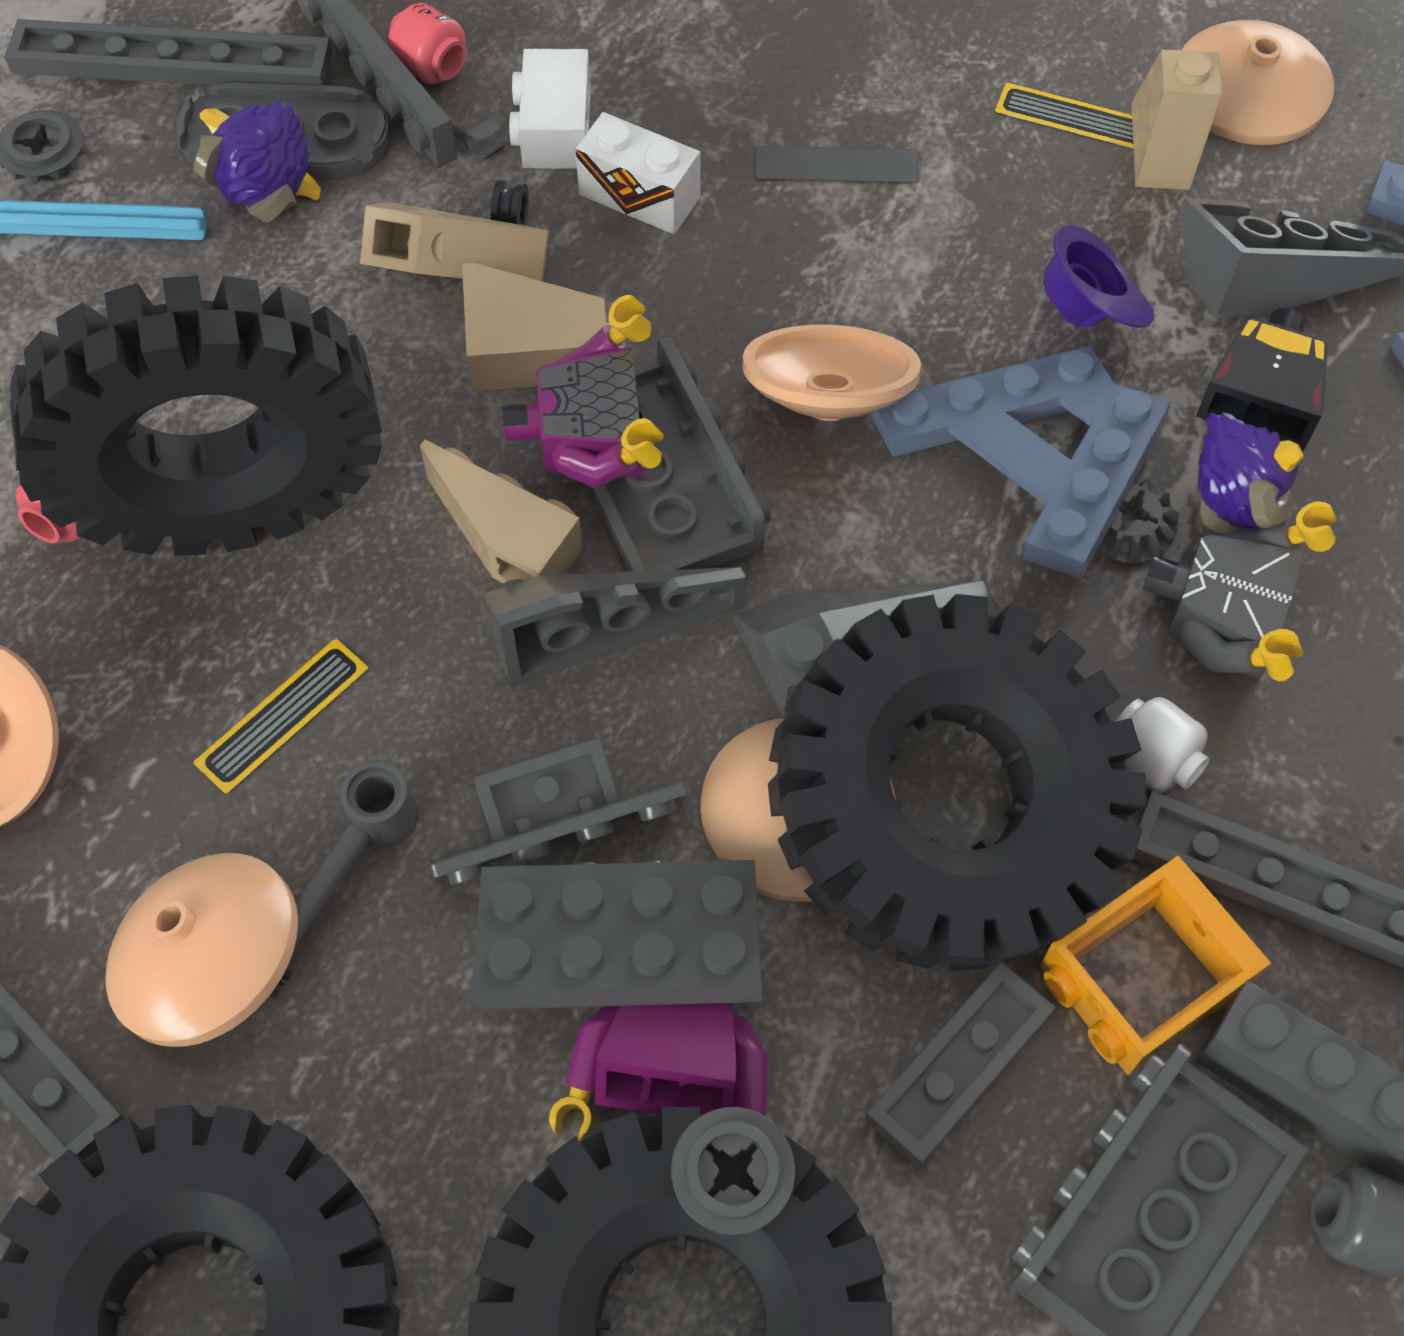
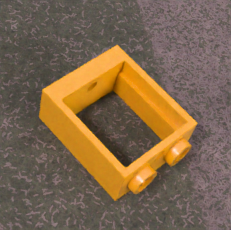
(1198, 922)

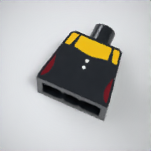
(1271, 377)

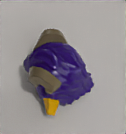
(257, 158)
(1244, 476)

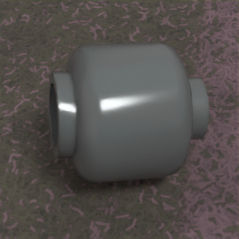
(1361, 1220)

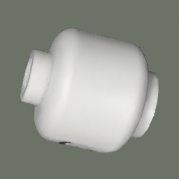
(1169, 744)

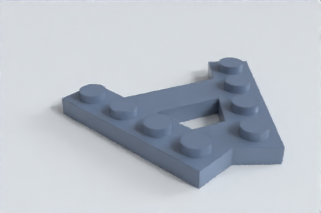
(988, 418)

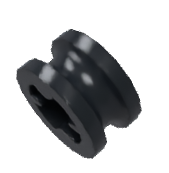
(509, 203)

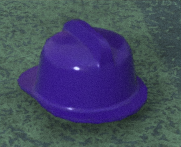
(1090, 282)

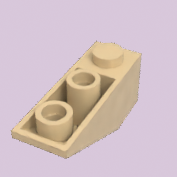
(441, 241)
(506, 525)

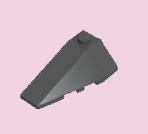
(799, 627)

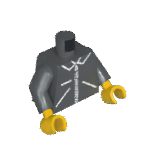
(1240, 593)

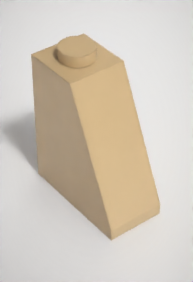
(1174, 117)
(521, 325)

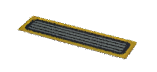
(1066, 114)
(280, 716)

